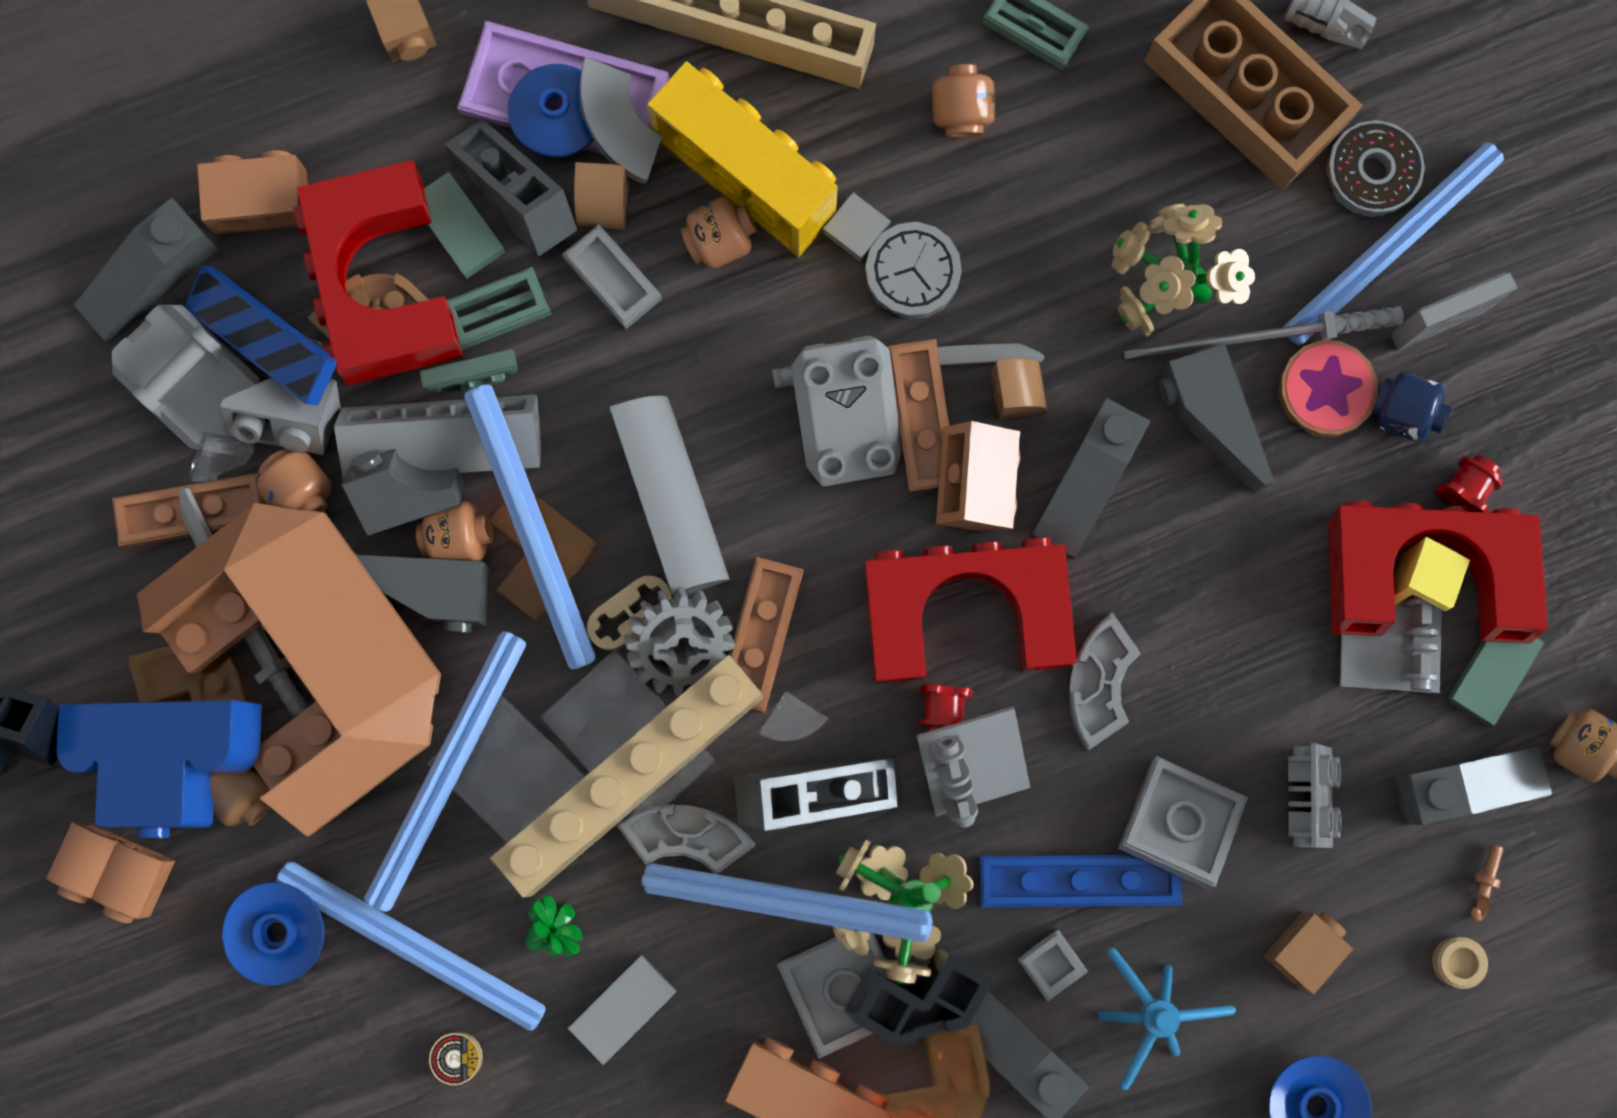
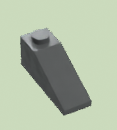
(513, 187)
(144, 269)
(1213, 408)
(1091, 476)
(438, 589)
(1472, 786)
(814, 792)
(1026, 1060)

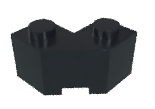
(27, 727)
(937, 1004)

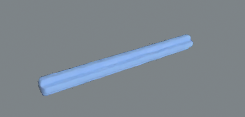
(1399, 237)
(530, 526)
(445, 772)
(788, 902)
(415, 947)

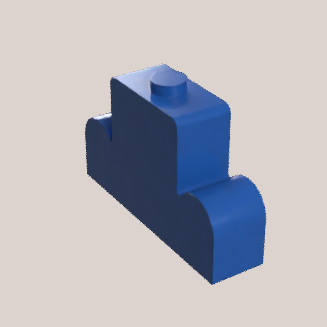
(157, 758)

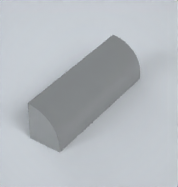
(435, 433)
(669, 494)

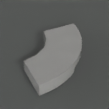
(612, 119)
(1097, 681)
(687, 832)

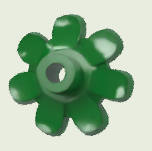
(552, 928)

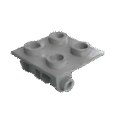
(1401, 658)
(973, 764)
(1324, 822)

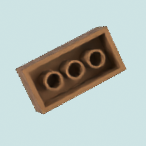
(1252, 85)

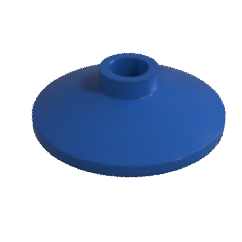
(547, 131)
(250, 940)
(1322, 1076)

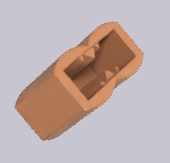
(109, 871)

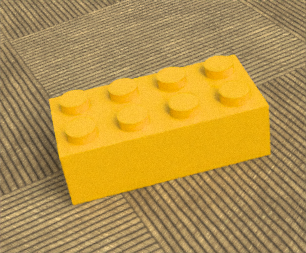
(744, 157)

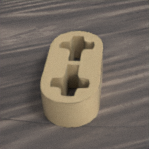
(618, 606)

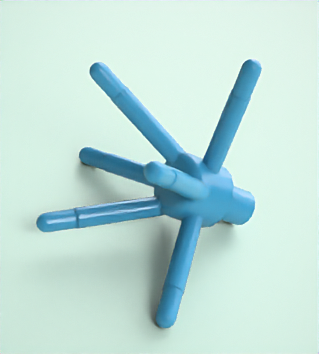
(1157, 1015)

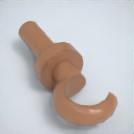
(1486, 883)

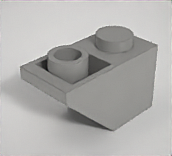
(278, 418)

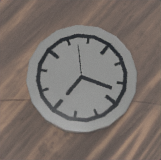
(913, 270)

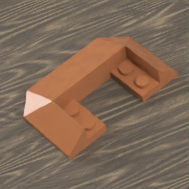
(335, 631)

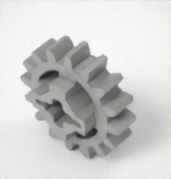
(660, 633)

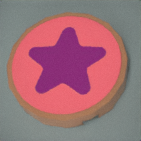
(1328, 388)

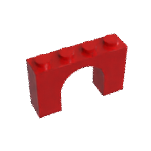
(339, 220)
(1501, 550)
(1028, 576)

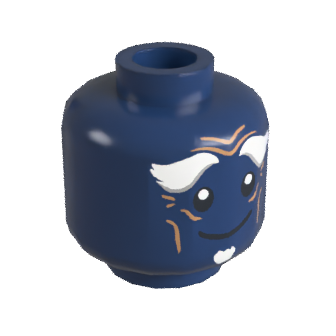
(1411, 407)

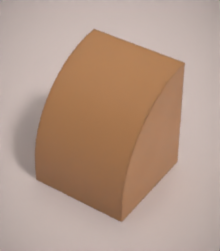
(601, 195)
(1018, 388)

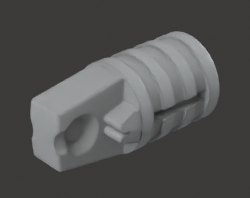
(1332, 20)

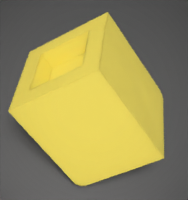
(1430, 574)

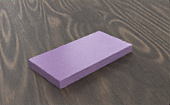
(509, 54)

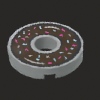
(1393, 149)

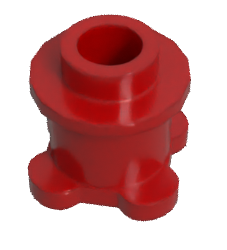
(1472, 483)
(943, 705)

